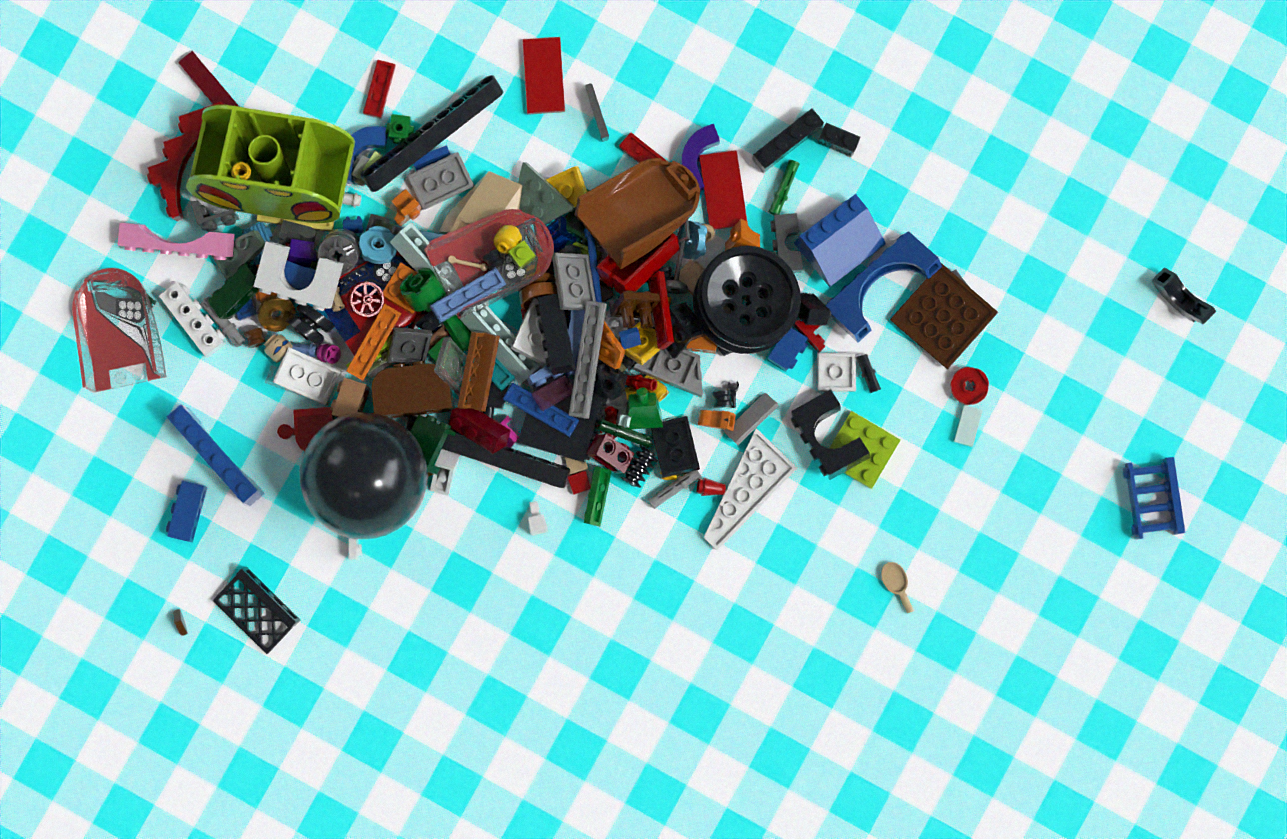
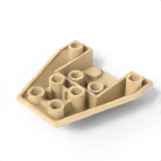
(486, 198)

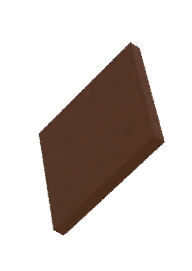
(944, 316)

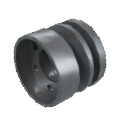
(344, 242)

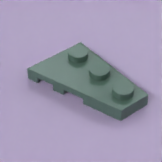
(244, 251)

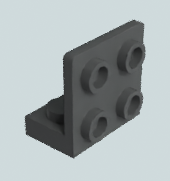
(210, 223)

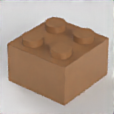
(350, 399)

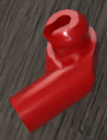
(610, 415)

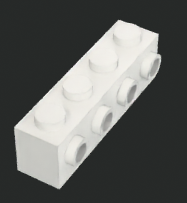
(192, 319)

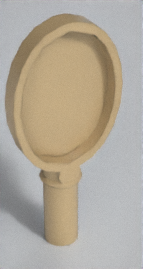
(896, 581)

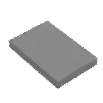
(440, 181)
(573, 280)

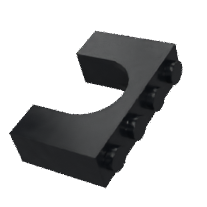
(832, 461)

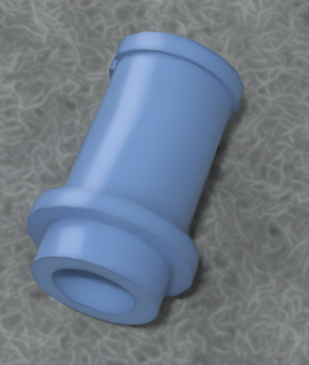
(309, 350)

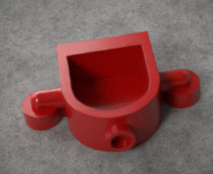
(306, 425)

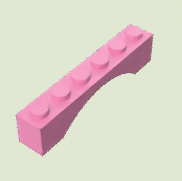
(140, 236)

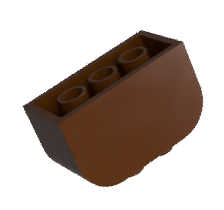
(410, 391)

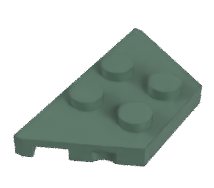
(540, 196)

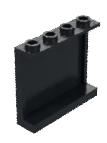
(547, 439)

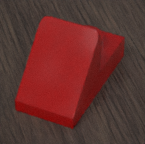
(815, 341)

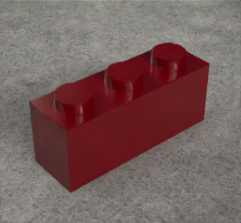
(479, 428)

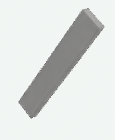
(587, 359)

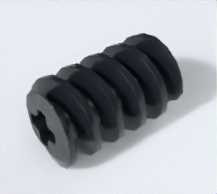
(640, 467)

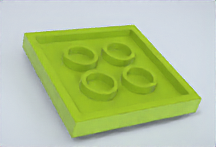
(877, 441)

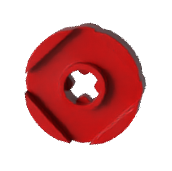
(971, 375)

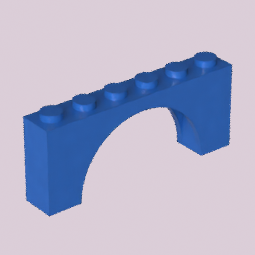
(905, 255)
(193, 431)

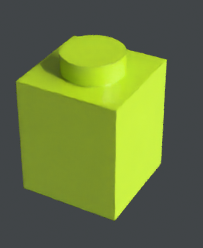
(521, 255)

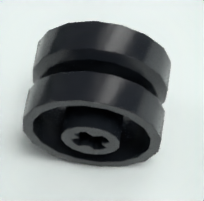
(310, 323)

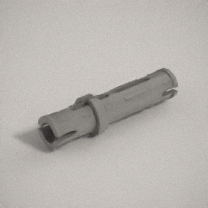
(227, 327)
(675, 487)

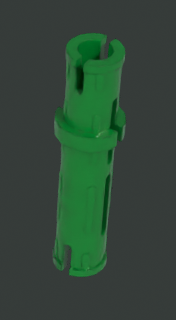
(784, 187)

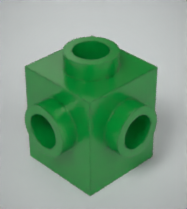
(399, 122)

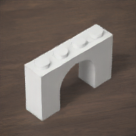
(272, 278)

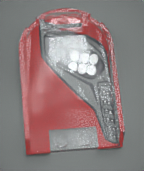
(476, 240)
(116, 332)

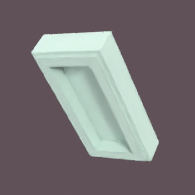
(968, 426)

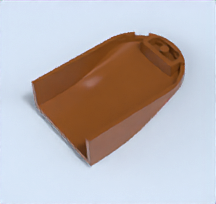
(639, 208)

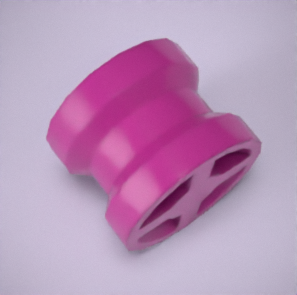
(328, 353)

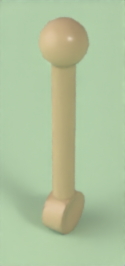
(451, 260)

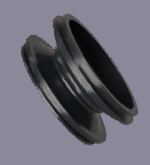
(764, 273)

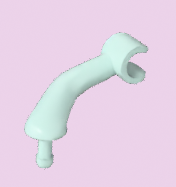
(624, 420)

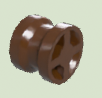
(255, 337)

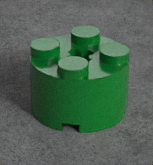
(422, 290)

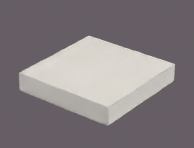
(836, 372)

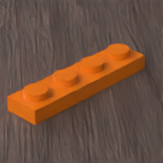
(373, 342)

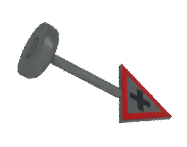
(675, 286)

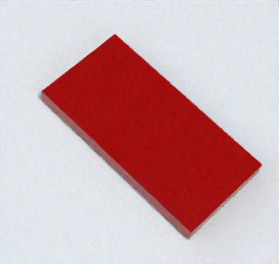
(543, 75)
(723, 189)

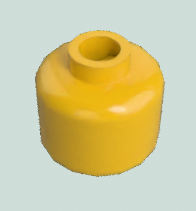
(507, 238)

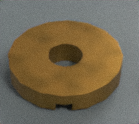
(271, 305)

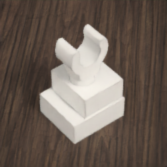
(537, 522)

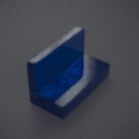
(560, 237)

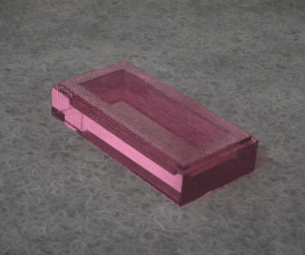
(553, 393)

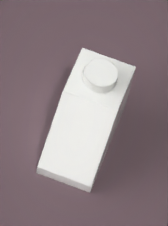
(448, 465)

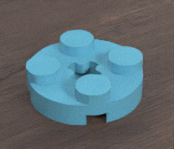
(695, 245)
(373, 254)

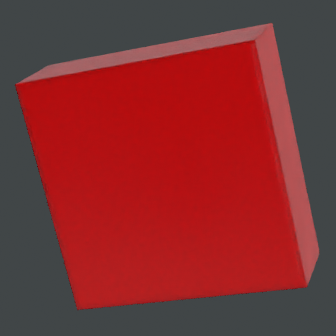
(579, 482)

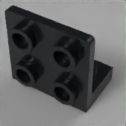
(684, 328)

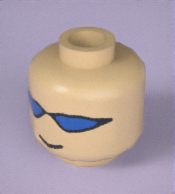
(276, 347)

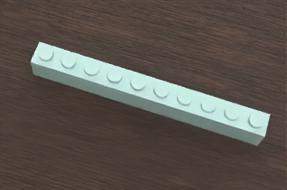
(412, 246)

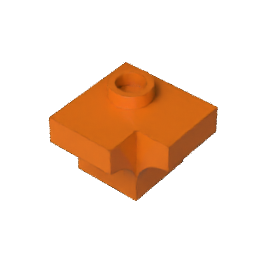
(406, 207)
(742, 236)

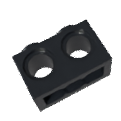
(609, 381)

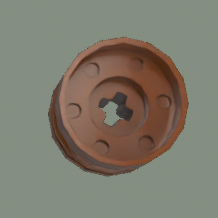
(541, 287)

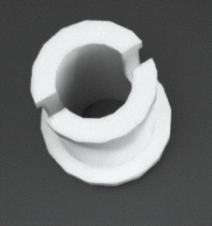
(352, 199)

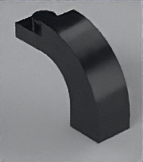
(1181, 298)

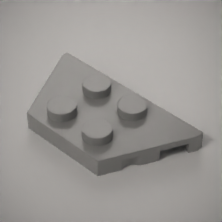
(680, 372)

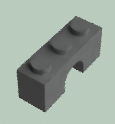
(785, 226)

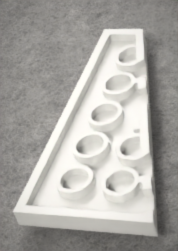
(754, 481)

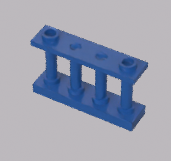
(1171, 487)

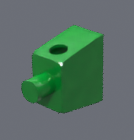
(644, 410)

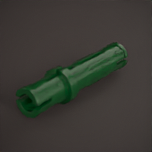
(624, 433)

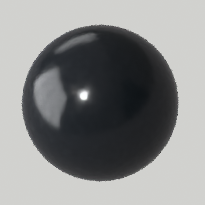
(363, 475)

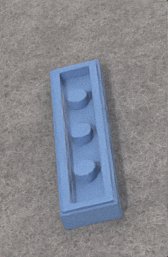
(467, 295)

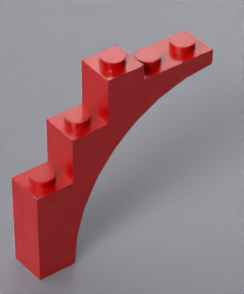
(178, 152)

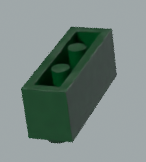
(235, 292)

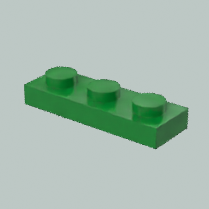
(597, 496)

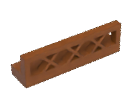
(479, 371)

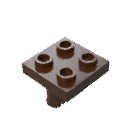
(635, 305)

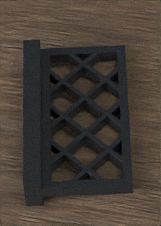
(264, 596)

